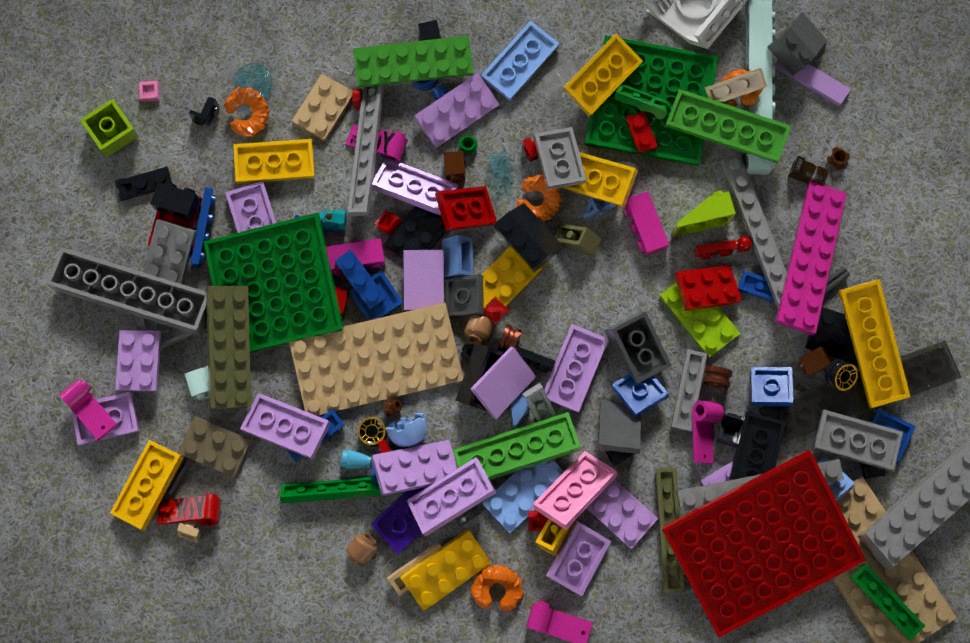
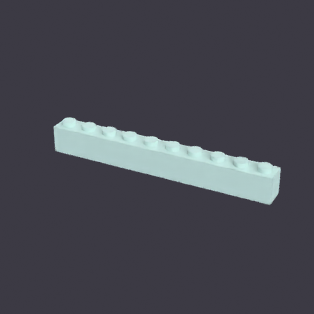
(758, 36)

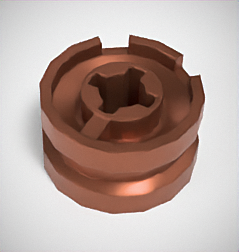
(509, 338)
(717, 377)

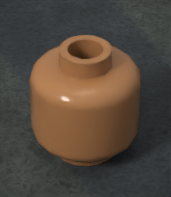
(478, 329)
(361, 549)

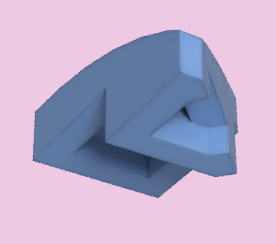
(597, 207)
(519, 409)

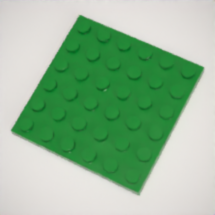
(660, 75)
(285, 276)

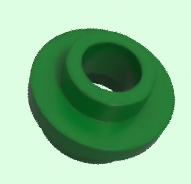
(467, 139)

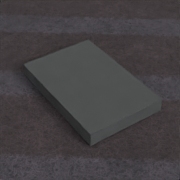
(618, 428)

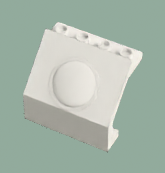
(695, 20)

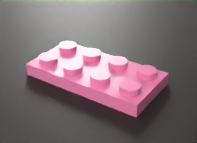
(575, 490)

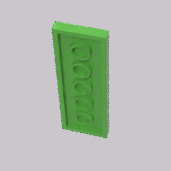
(413, 61)
(728, 126)
(522, 447)

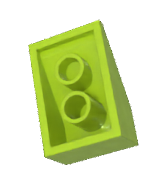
(711, 213)

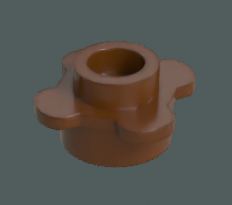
(836, 152)
(392, 407)

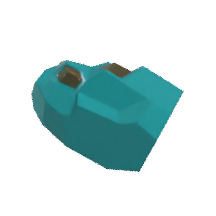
(333, 221)

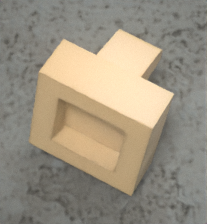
(189, 531)

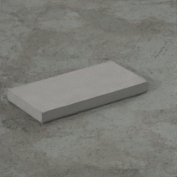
(858, 440)

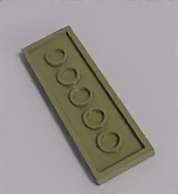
(228, 347)

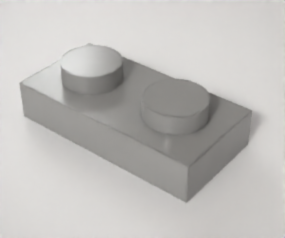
(539, 403)

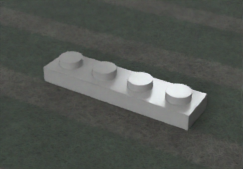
(688, 389)

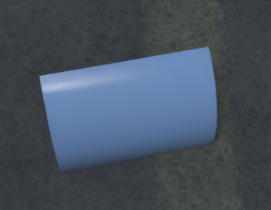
(457, 256)

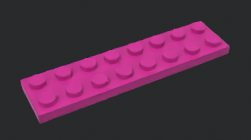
(811, 258)

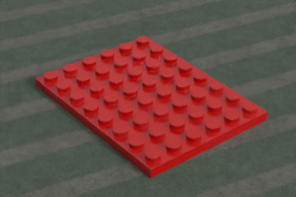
(763, 543)

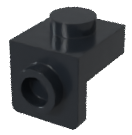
(209, 111)
(729, 429)

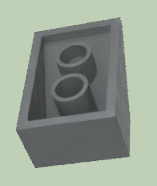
(797, 44)
(638, 346)

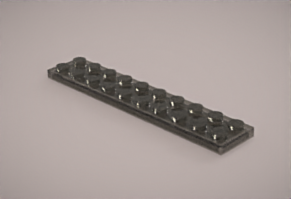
(922, 369)

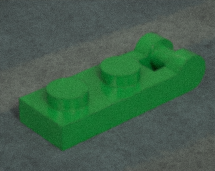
(642, 101)

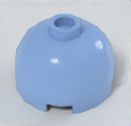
(408, 431)

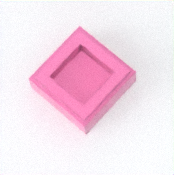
(149, 91)

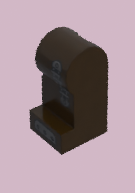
(806, 171)

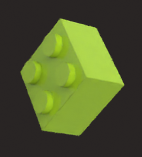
(109, 128)

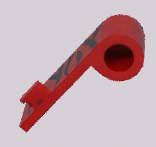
(200, 509)

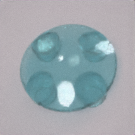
(255, 77)

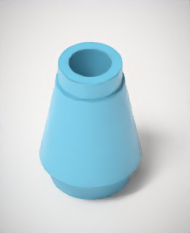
(353, 460)

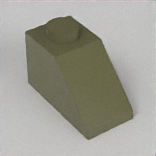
(578, 239)

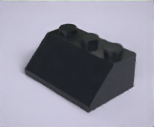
(528, 237)
(833, 336)
(479, 363)

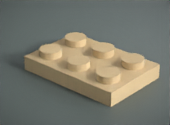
(323, 107)

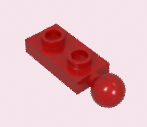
(723, 248)

